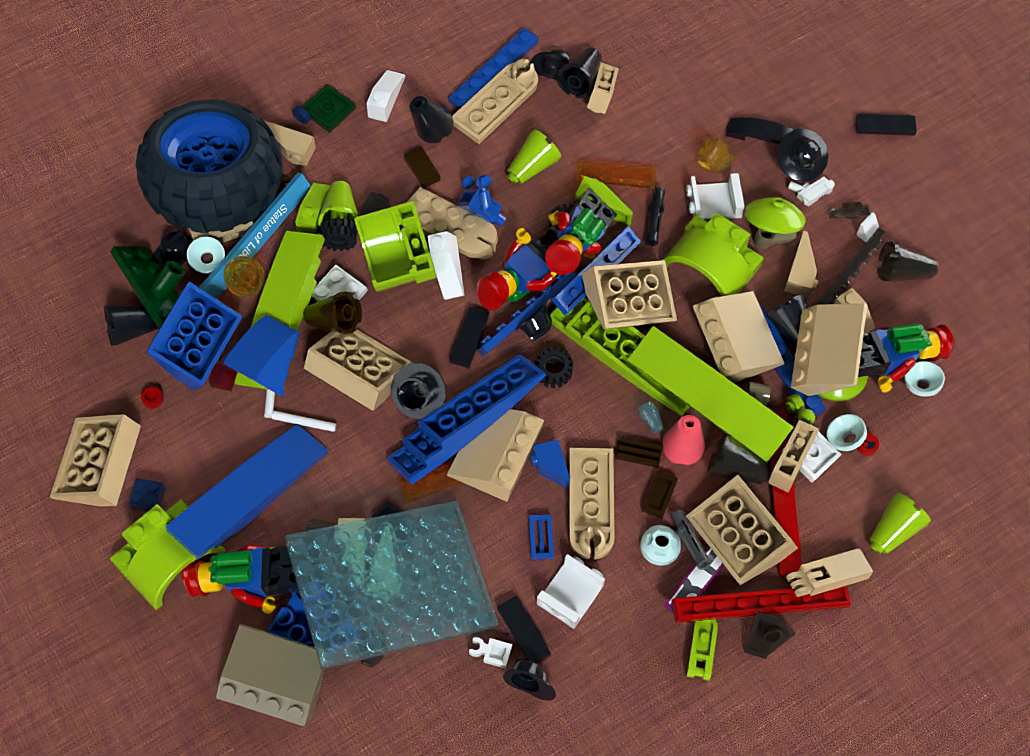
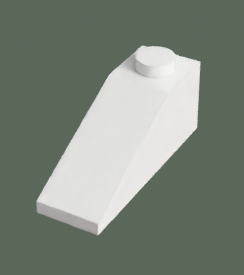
(384, 95)
(446, 262)

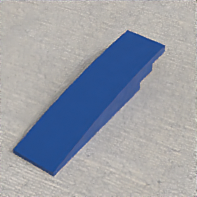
(464, 418)
(246, 492)

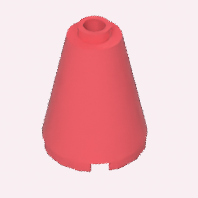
(684, 441)

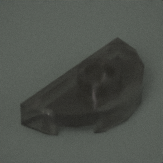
(849, 210)

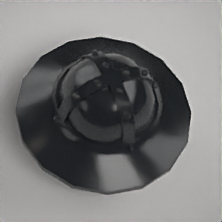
(802, 155)
(418, 390)

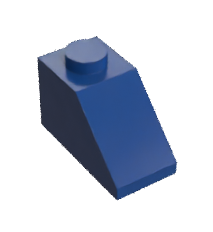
(550, 462)

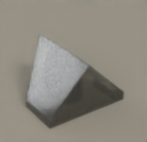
(766, 634)

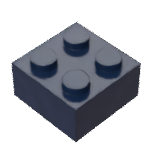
(146, 494)

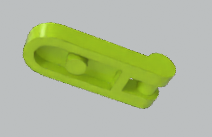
(702, 648)

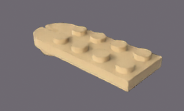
(497, 100)
(436, 215)
(591, 501)

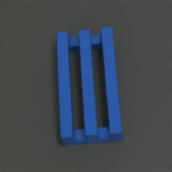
(542, 556)

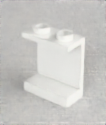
(718, 197)
(571, 591)

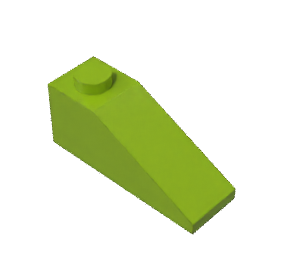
(310, 209)
(624, 214)

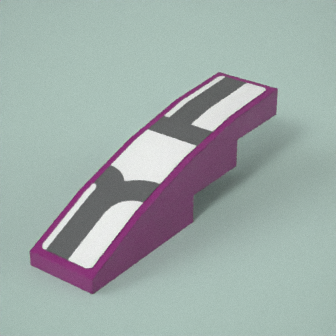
(697, 580)

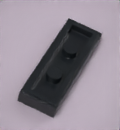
(886, 124)
(469, 337)
(523, 630)

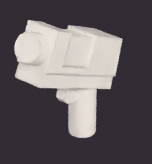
(811, 193)

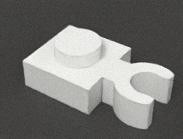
(494, 652)

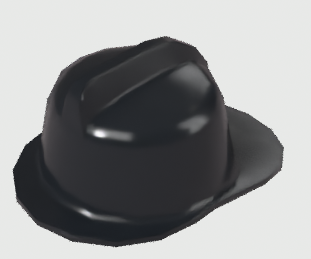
(549, 63)
(172, 248)
(538, 324)
(529, 678)

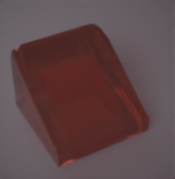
(222, 377)

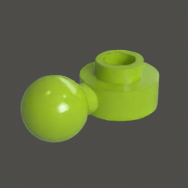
(796, 407)

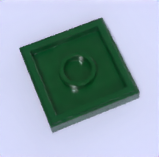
(329, 108)

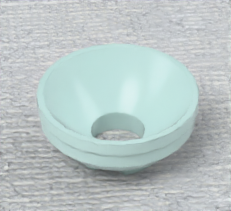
(201, 246)
(928, 373)
(844, 426)
(656, 554)

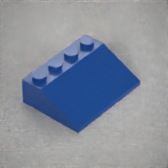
(193, 336)

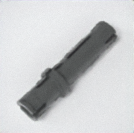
(686, 532)

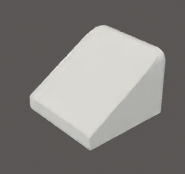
(867, 227)

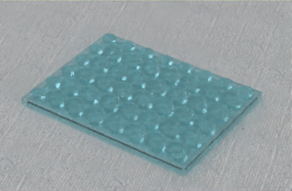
(389, 583)

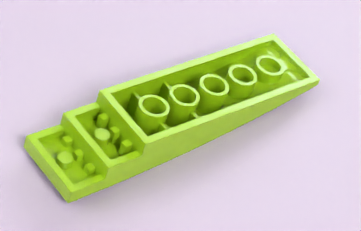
(288, 284)
(613, 349)
(710, 394)

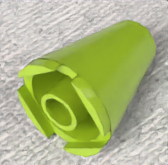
(533, 158)
(338, 204)
(898, 524)

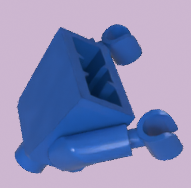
(479, 201)

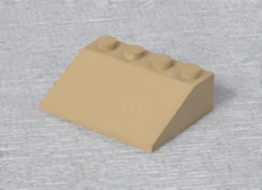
(630, 294)
(737, 336)
(828, 348)
(355, 366)
(498, 454)
(96, 460)
(741, 531)

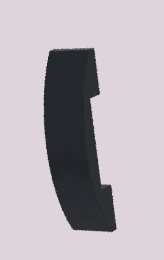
(757, 129)

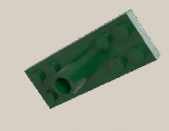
(149, 281)

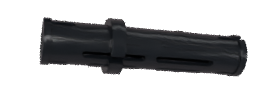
(656, 209)

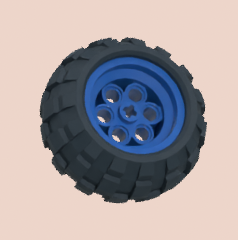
(209, 166)

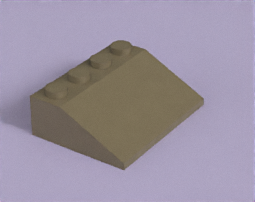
(271, 675)

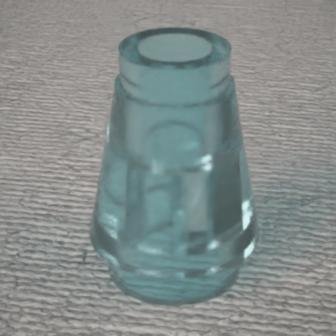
(650, 416)

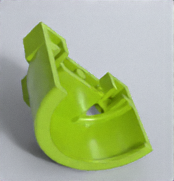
(718, 252)
(392, 253)
(153, 554)

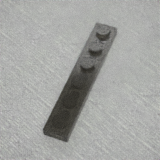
(853, 268)

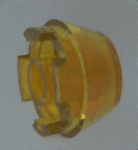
(714, 155)
(244, 276)

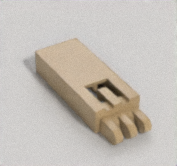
(841, 568)

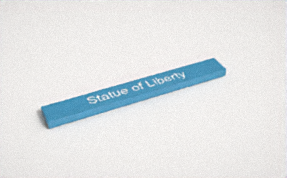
(259, 231)

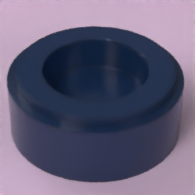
(301, 114)

